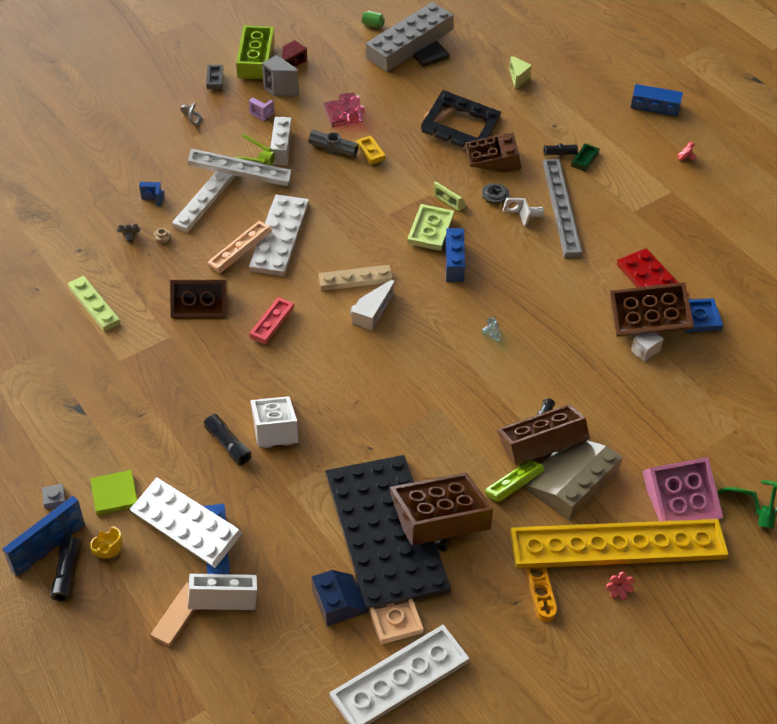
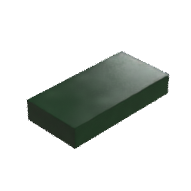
(585, 157)

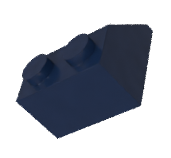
(337, 596)

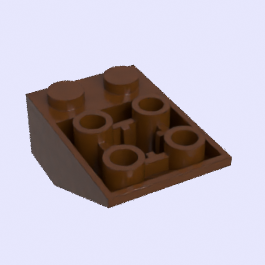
(494, 153)

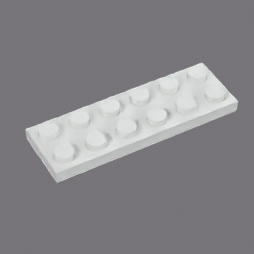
(276, 249)
(186, 522)
(399, 677)

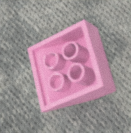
(683, 491)

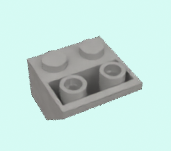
(280, 77)

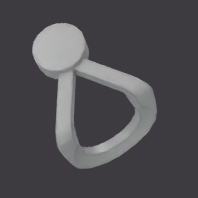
(188, 110)

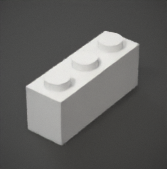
(281, 140)
(222, 591)

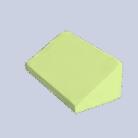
(448, 197)

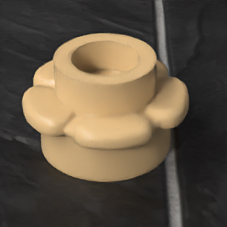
(162, 236)

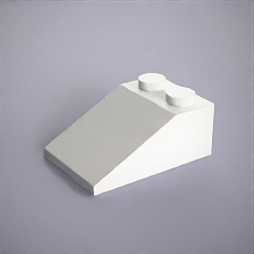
(274, 422)

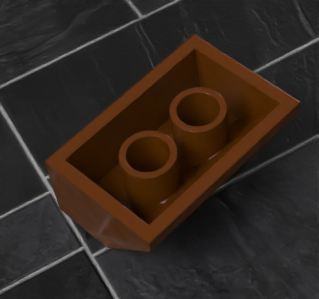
(199, 298)

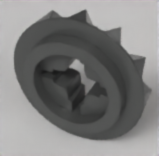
(498, 189)

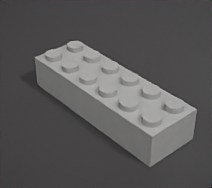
(409, 36)

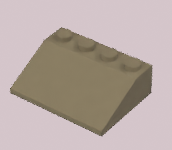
(574, 477)

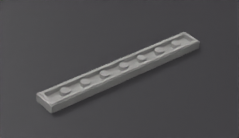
(562, 209)

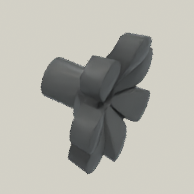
(128, 231)

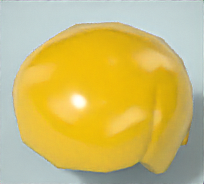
(107, 544)

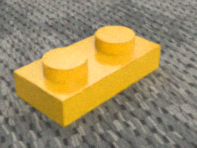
(371, 150)

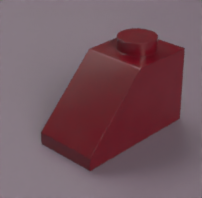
(294, 53)

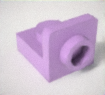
(260, 109)

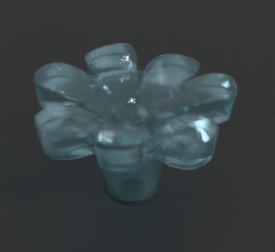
(492, 329)

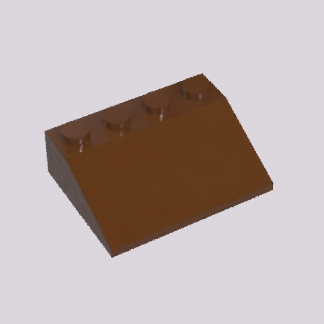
(651, 309)
(441, 508)

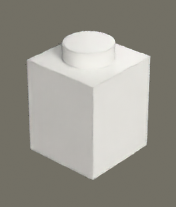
(647, 345)

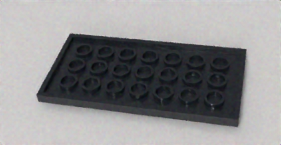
(379, 551)

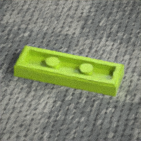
(514, 480)

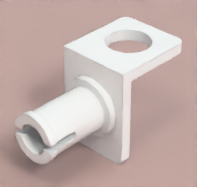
(523, 209)

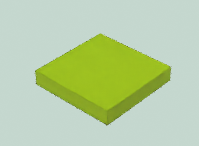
(113, 492)

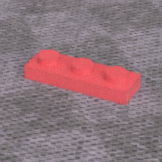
(271, 320)

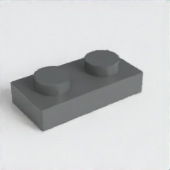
(214, 77)

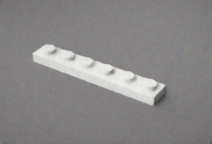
(239, 167)
(202, 201)

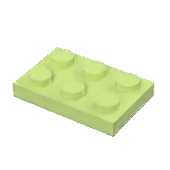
(430, 227)

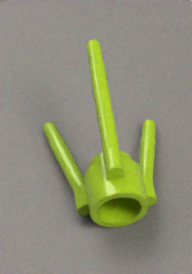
(265, 157)

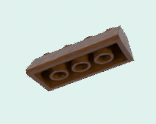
(544, 434)

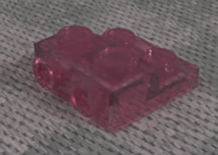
(345, 110)

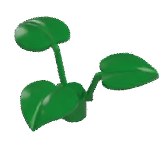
(767, 514)

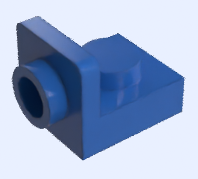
(152, 190)

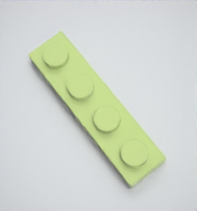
(94, 303)

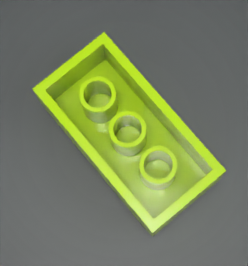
(254, 49)

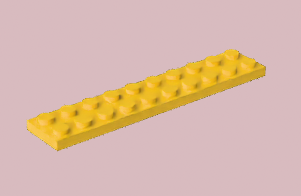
(617, 543)

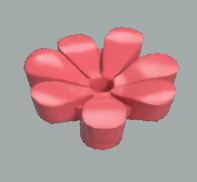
(687, 152)
(620, 585)

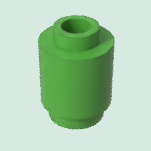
(373, 19)

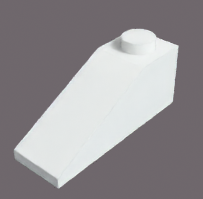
(371, 306)

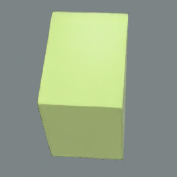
(519, 71)

